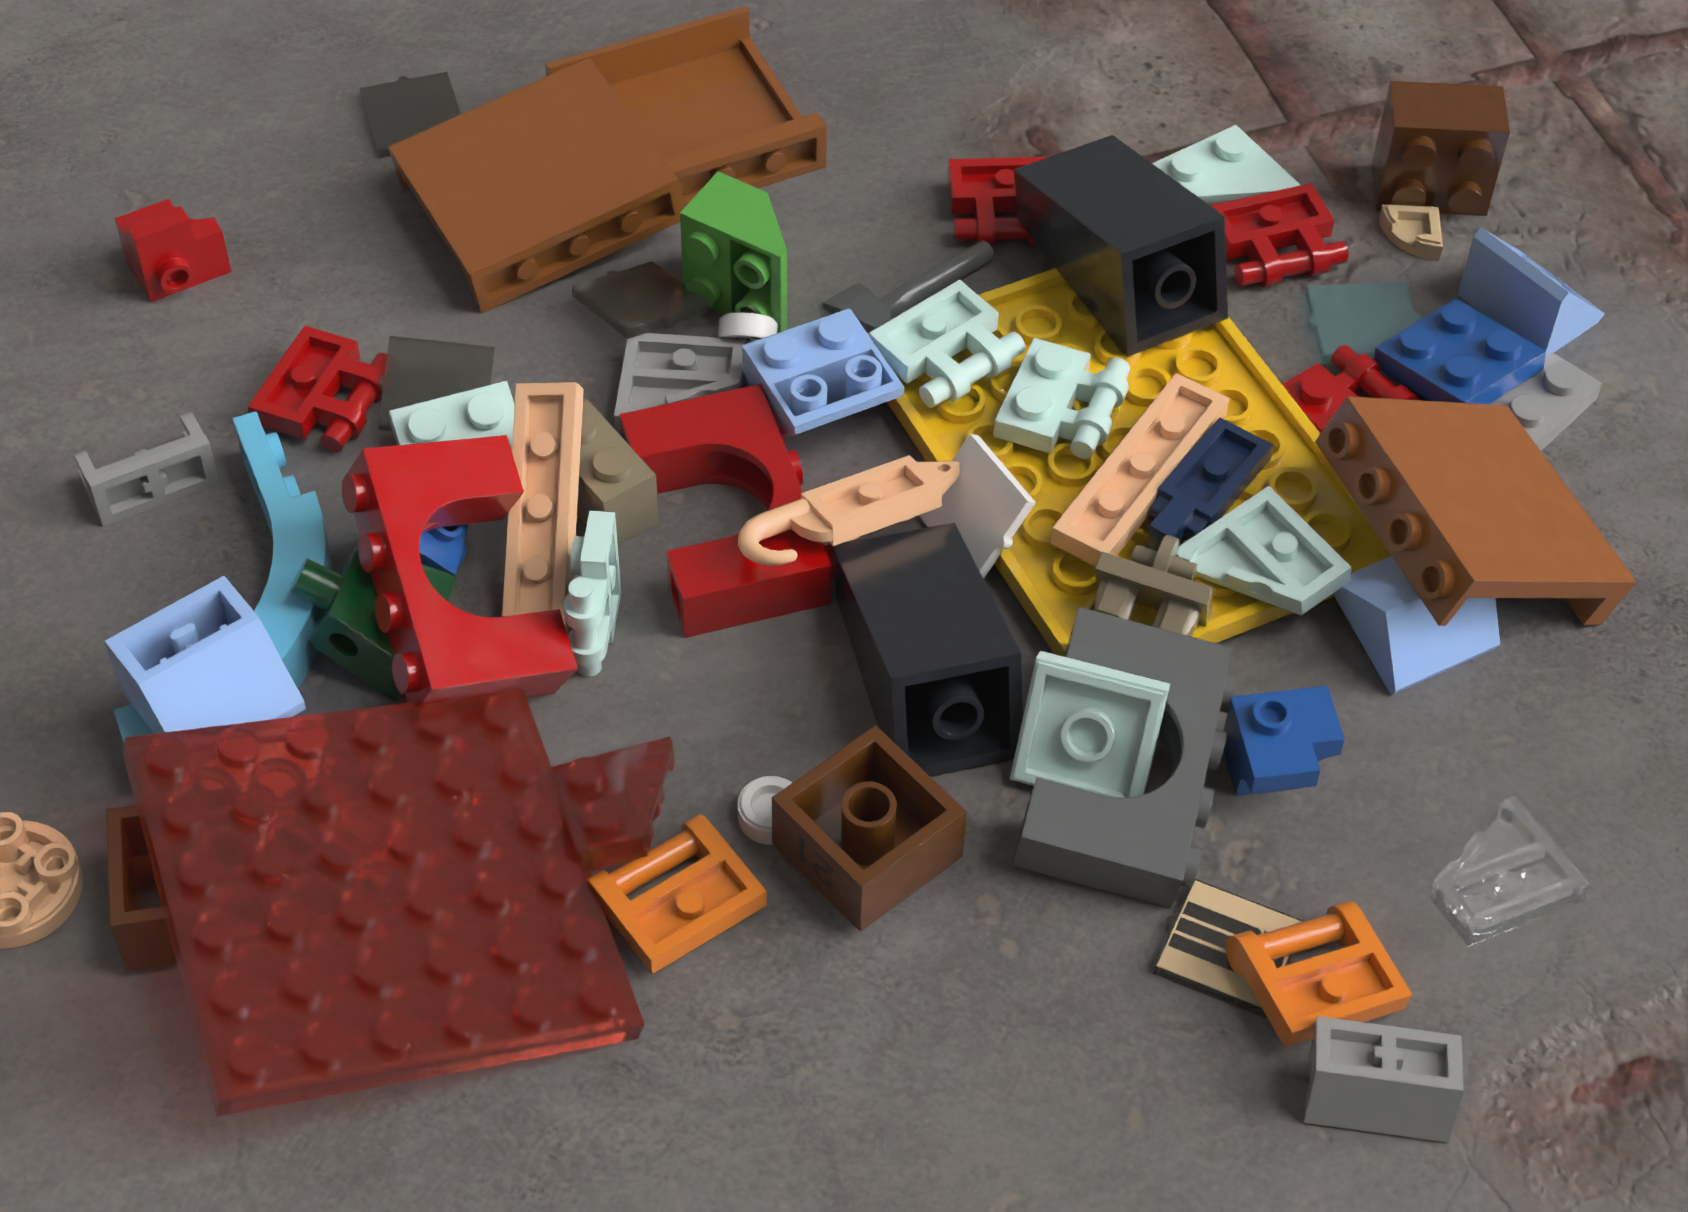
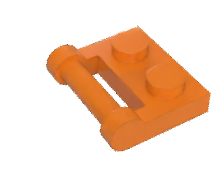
(688, 905)
(1341, 984)

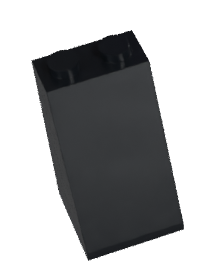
(1127, 241)
(931, 648)

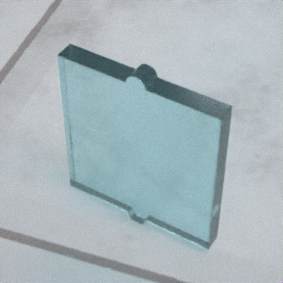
(1358, 315)

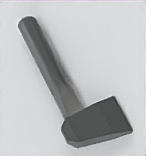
(875, 312)

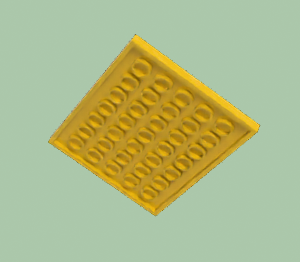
(1056, 583)

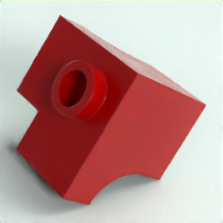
(171, 249)

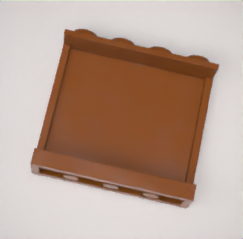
(711, 103)
(539, 183)
(1470, 506)

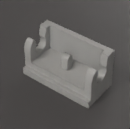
(150, 475)
(1384, 1079)

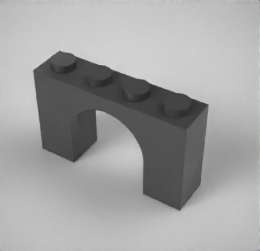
(1142, 841)

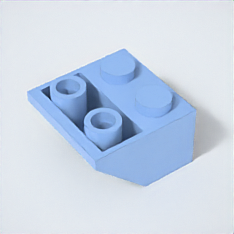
(819, 372)
(203, 664)

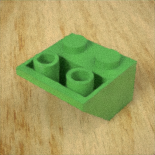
(735, 250)

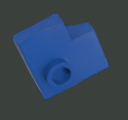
(1280, 739)

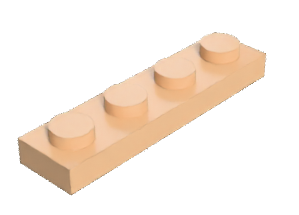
(1128, 481)
(545, 515)

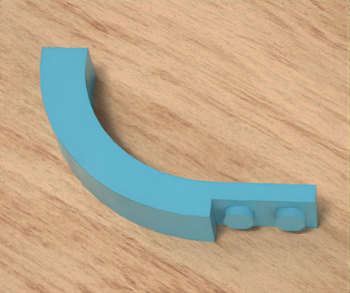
(296, 534)

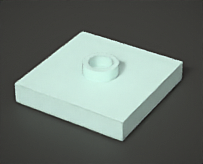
(1089, 727)

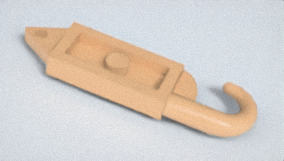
(851, 507)

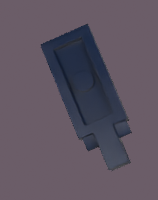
(1207, 482)

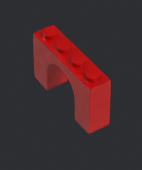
(740, 444)
(435, 645)

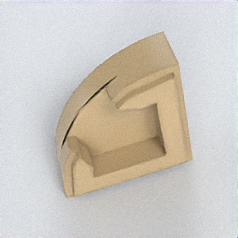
(1413, 229)

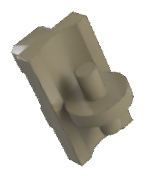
(1157, 582)

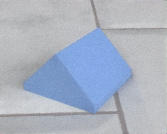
(1523, 294)
(1403, 634)

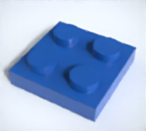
(1459, 356)

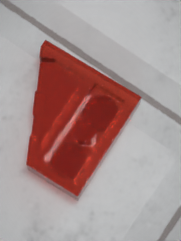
(614, 801)

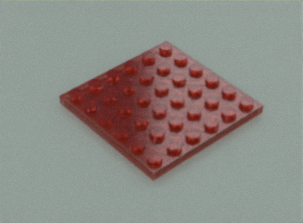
(374, 898)

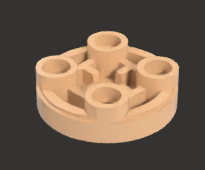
(37, 880)

